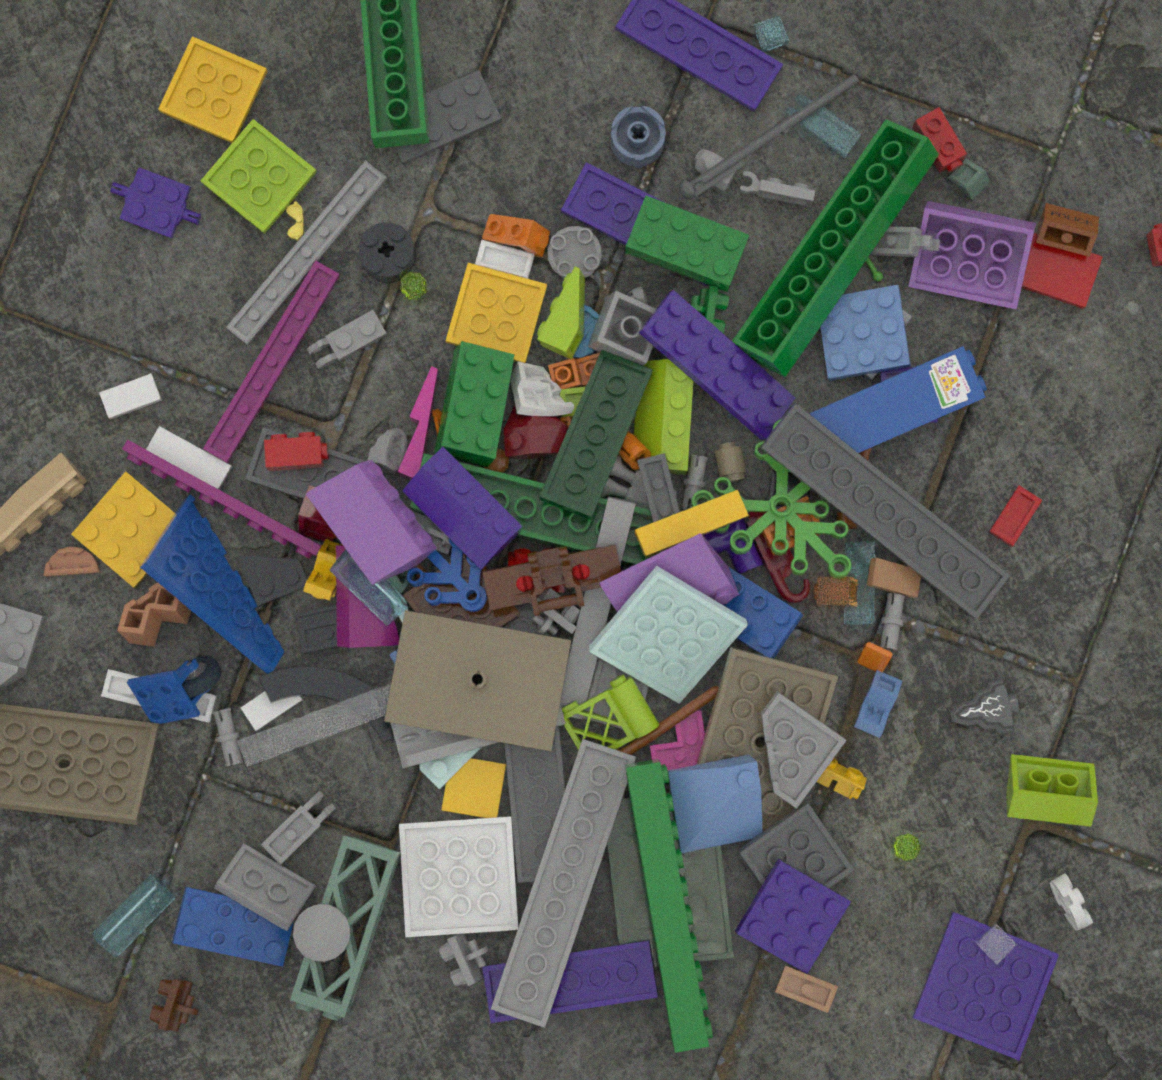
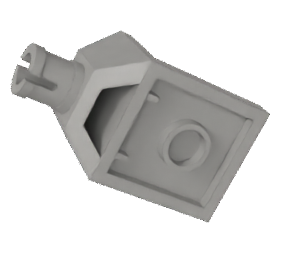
(17, 642)

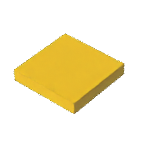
(475, 789)

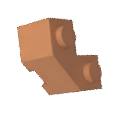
(143, 617)

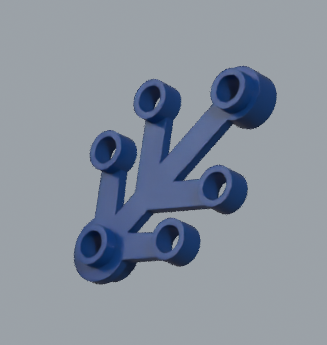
(451, 576)

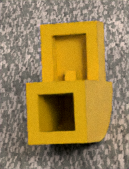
(322, 581)

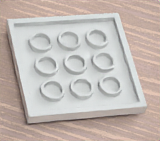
(458, 876)

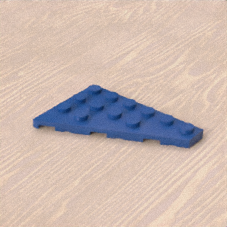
(193, 569)

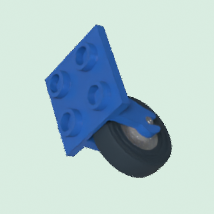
(175, 693)

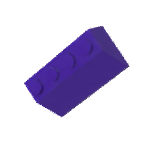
(462, 508)

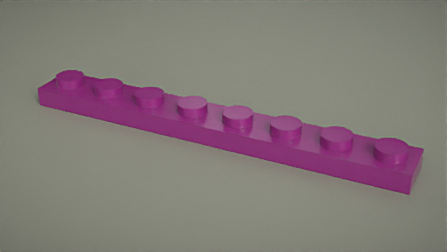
(271, 362)
(211, 495)

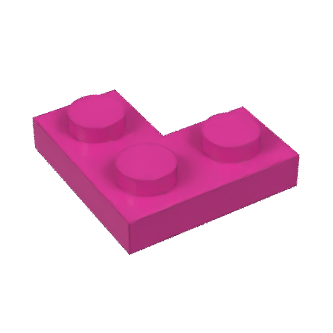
(687, 748)

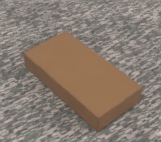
(893, 578)

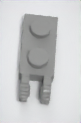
(349, 339)
(296, 830)

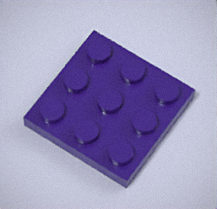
(792, 916)

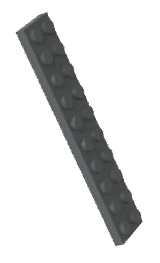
(884, 511)
(533, 783)

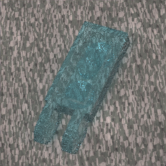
(828, 128)

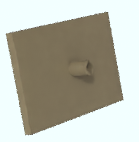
(519, 685)
(736, 719)
(74, 763)

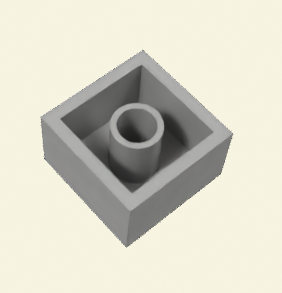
(619, 328)

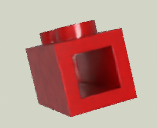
(938, 130)
(295, 453)

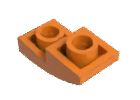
(573, 372)

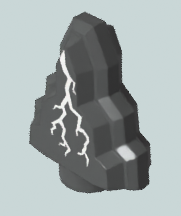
(989, 709)

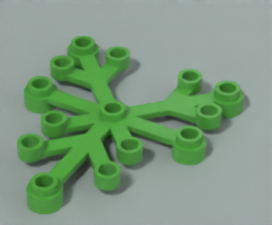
(804, 531)

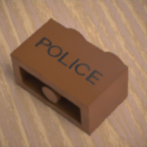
(1067, 229)

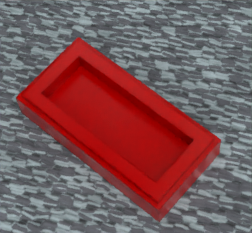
(1015, 516)

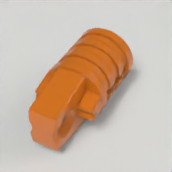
(633, 450)

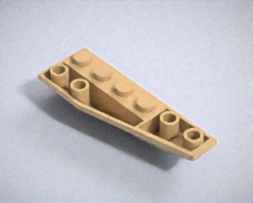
(37, 499)

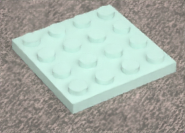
(668, 635)

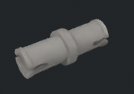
(694, 479)
(892, 621)
(228, 737)

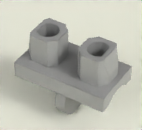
(565, 618)
(468, 958)

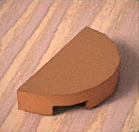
(71, 562)

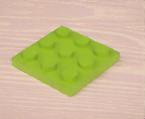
(258, 176)

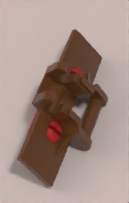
(549, 569)

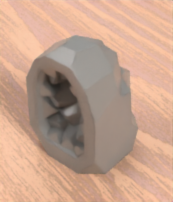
(706, 160)
(389, 450)

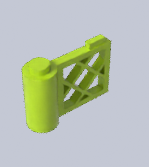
(626, 704)

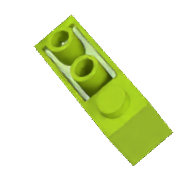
(565, 324)

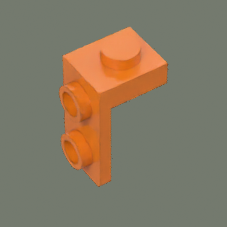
(517, 232)

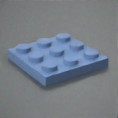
(865, 334)

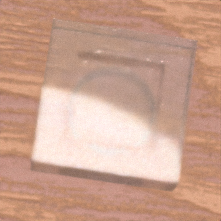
(995, 943)

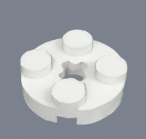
(1071, 902)

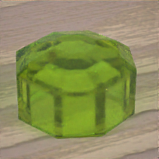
(413, 285)
(906, 847)

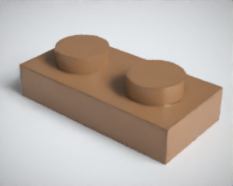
(806, 989)

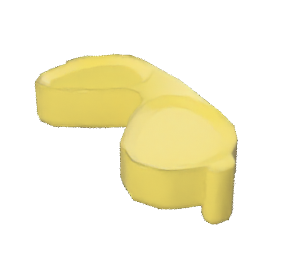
(296, 212)

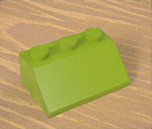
(1051, 790)

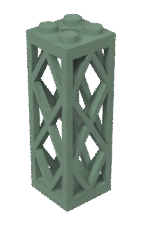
(321, 997)

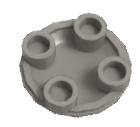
(573, 248)
(321, 932)

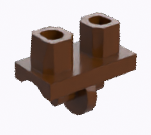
(177, 1005)

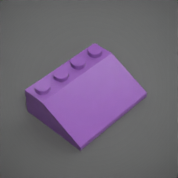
(977, 257)
(372, 522)
(690, 561)

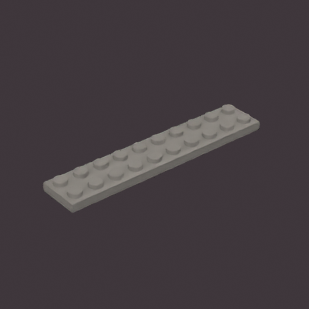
(563, 884)

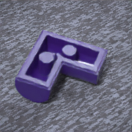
(720, 544)

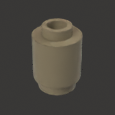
(731, 462)

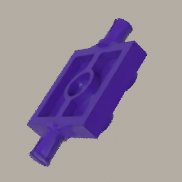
(155, 203)

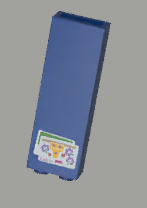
(904, 401)

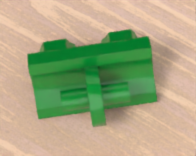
(710, 301)

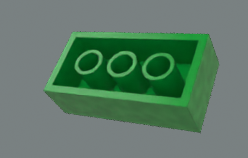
(686, 243)
(474, 403)

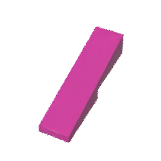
(422, 416)

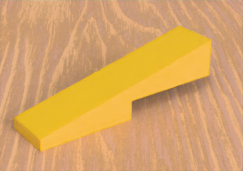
(691, 522)

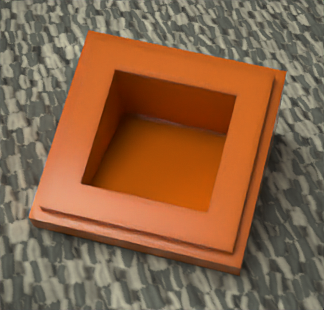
(874, 657)

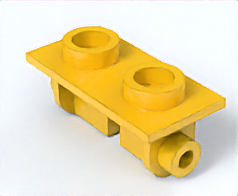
(849, 780)

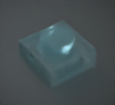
(771, 33)

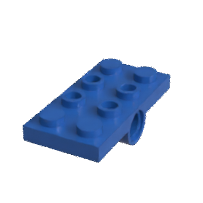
(767, 617)
(227, 927)

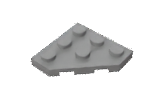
(796, 748)

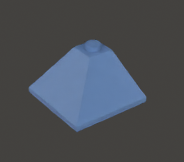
(716, 802)

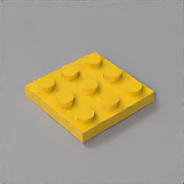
(213, 90)
(496, 311)
(124, 528)

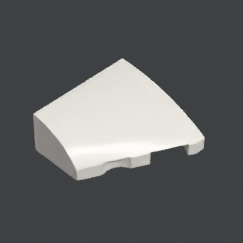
(536, 393)

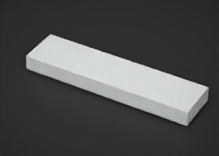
(118, 689)

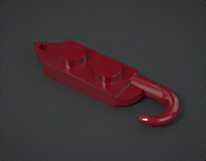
(778, 565)

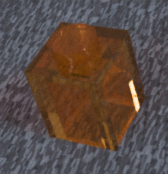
(836, 592)

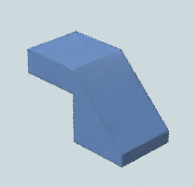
(878, 703)

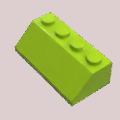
(665, 415)

